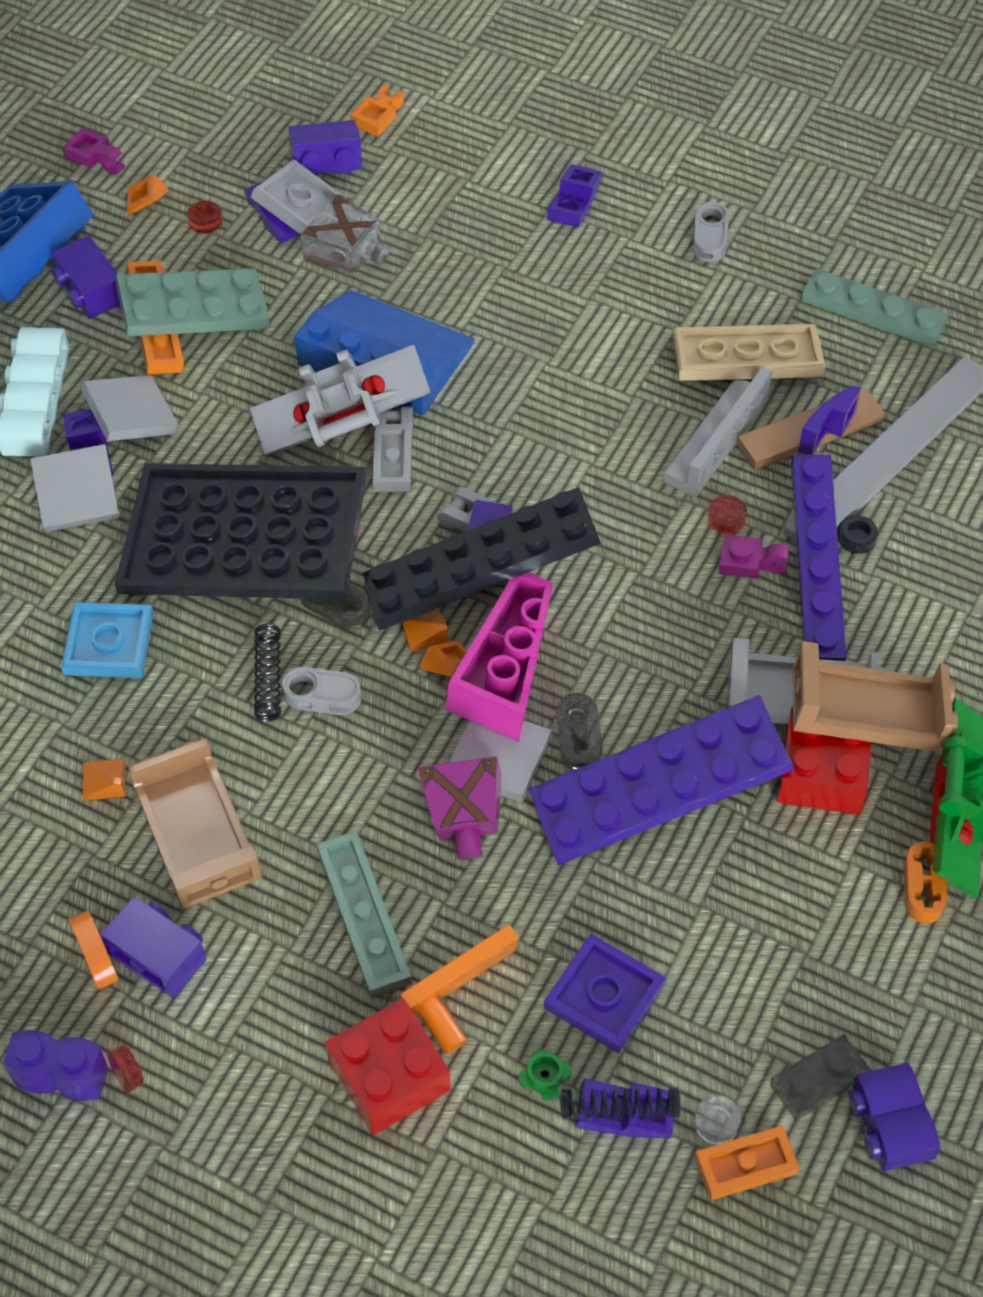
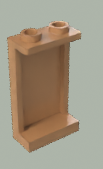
(872, 703)
(194, 823)

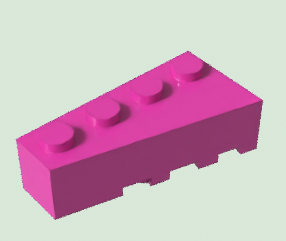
(501, 662)

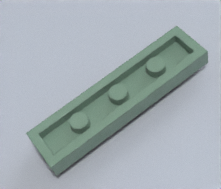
(875, 307)
(364, 914)

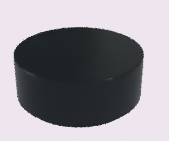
(858, 534)

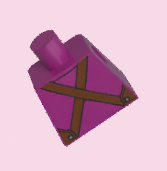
(464, 801)

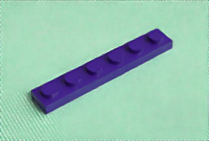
(818, 555)

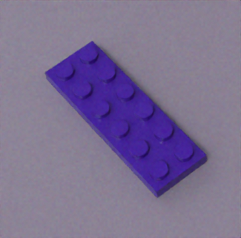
(660, 779)

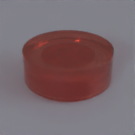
(204, 217)
(727, 514)
(125, 1068)

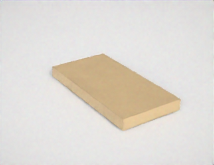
(744, 350)

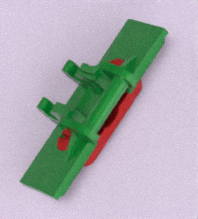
(959, 804)

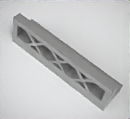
(718, 433)

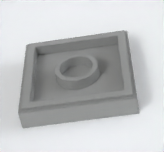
(294, 195)
(129, 407)
(74, 488)
(517, 759)

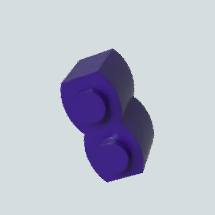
(62, 1065)
(895, 1117)

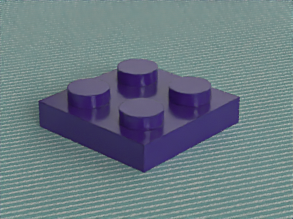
(604, 993)

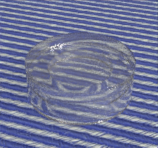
(717, 1119)

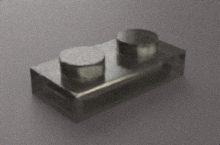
(819, 1077)

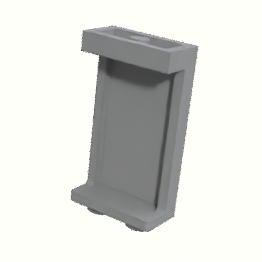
(770, 678)

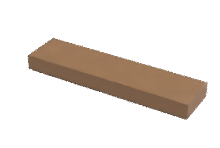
(783, 437)

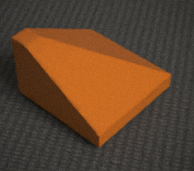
(145, 193)
(425, 630)
(443, 658)
(104, 779)

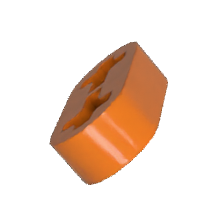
(915, 883)
(93, 949)

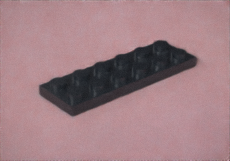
(480, 558)

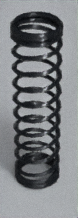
(267, 640)
(567, 1105)

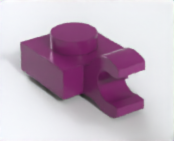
(89, 148)
(745, 557)

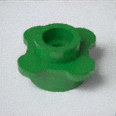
(548, 1062)

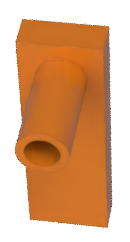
(426, 995)

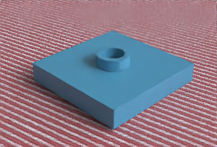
(107, 640)

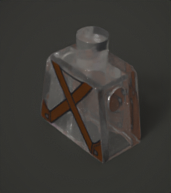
(343, 237)

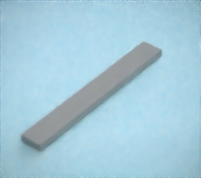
(903, 440)

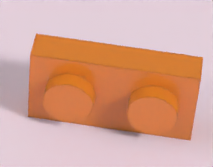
(746, 1162)

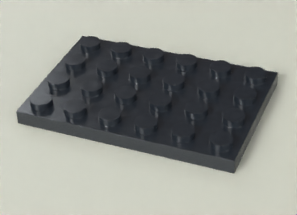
(243, 531)

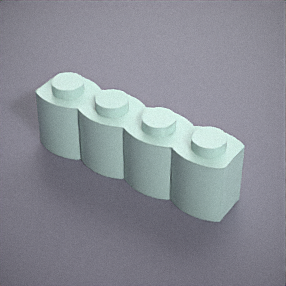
(32, 391)

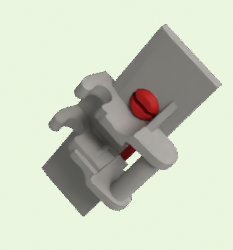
(339, 399)

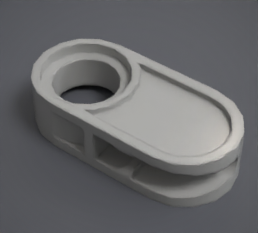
(710, 238)
(331, 691)

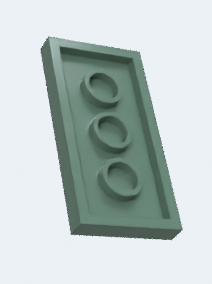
(191, 302)

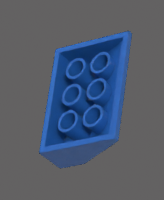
(32, 225)
(375, 330)

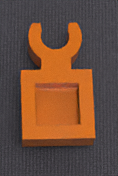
(377, 114)

